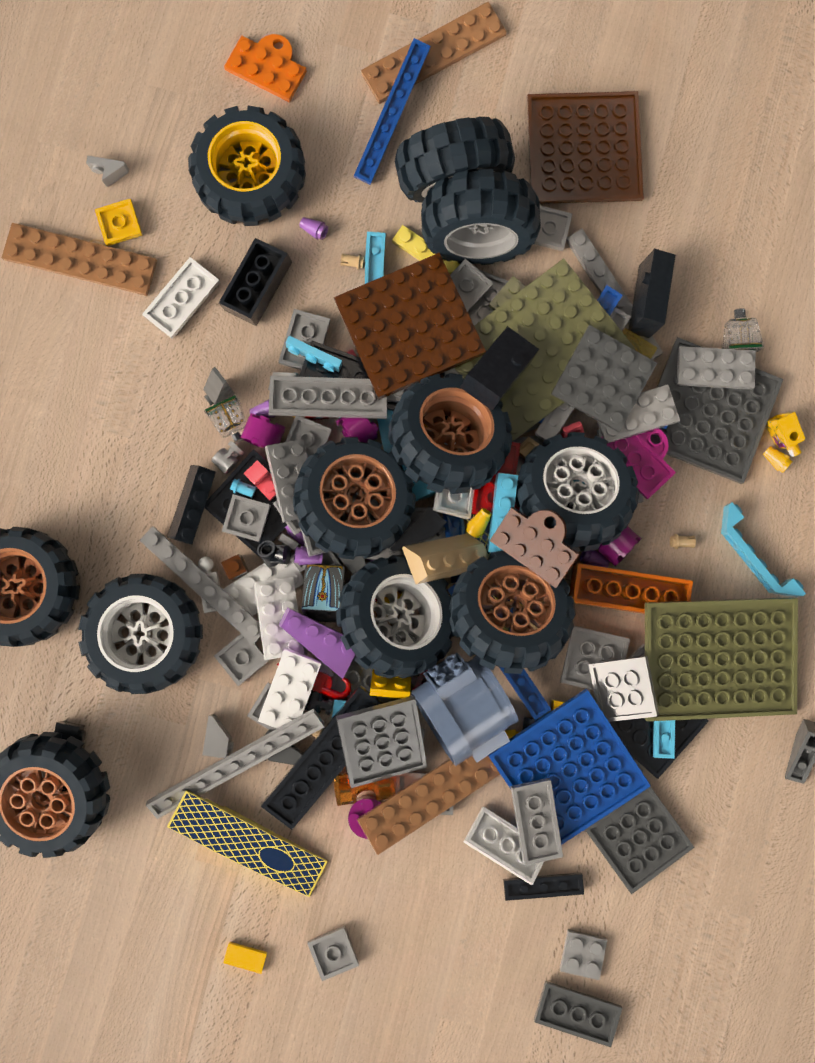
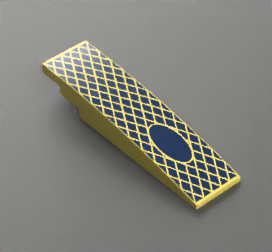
(247, 843)

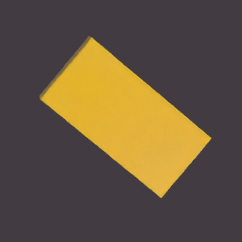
(245, 957)

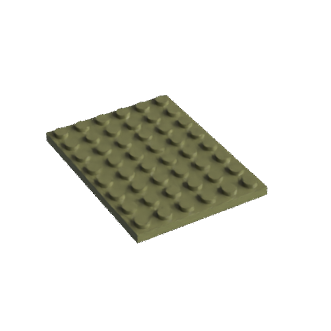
(552, 317)
(723, 657)

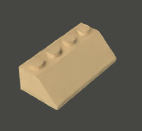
(443, 557)

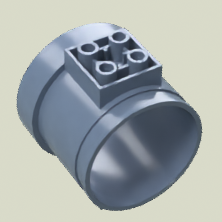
(465, 708)

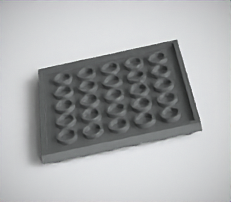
(717, 425)

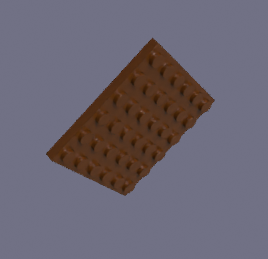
(585, 147)
(409, 325)

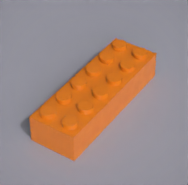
(624, 589)

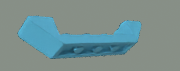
(732, 515)

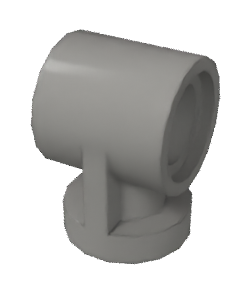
(226, 459)

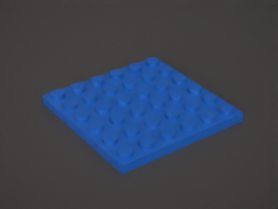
(581, 758)

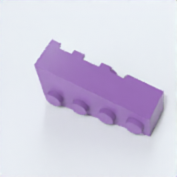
(319, 640)

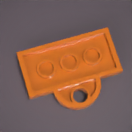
(267, 66)

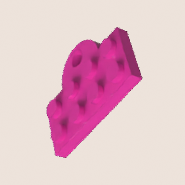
(646, 460)

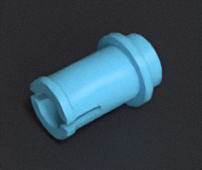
(243, 488)

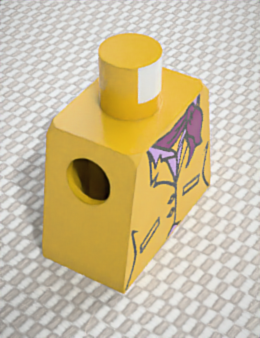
(786, 432)

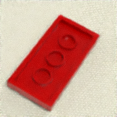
(484, 496)

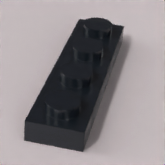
(544, 887)

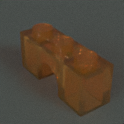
(346, 795)

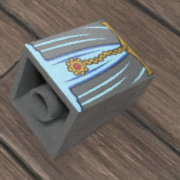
(322, 591)

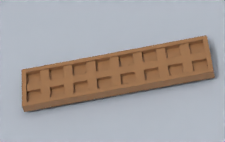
(448, 46)
(79, 259)
(424, 801)

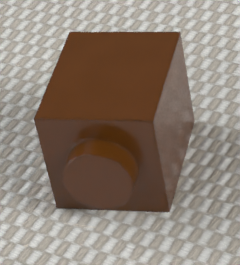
(235, 567)

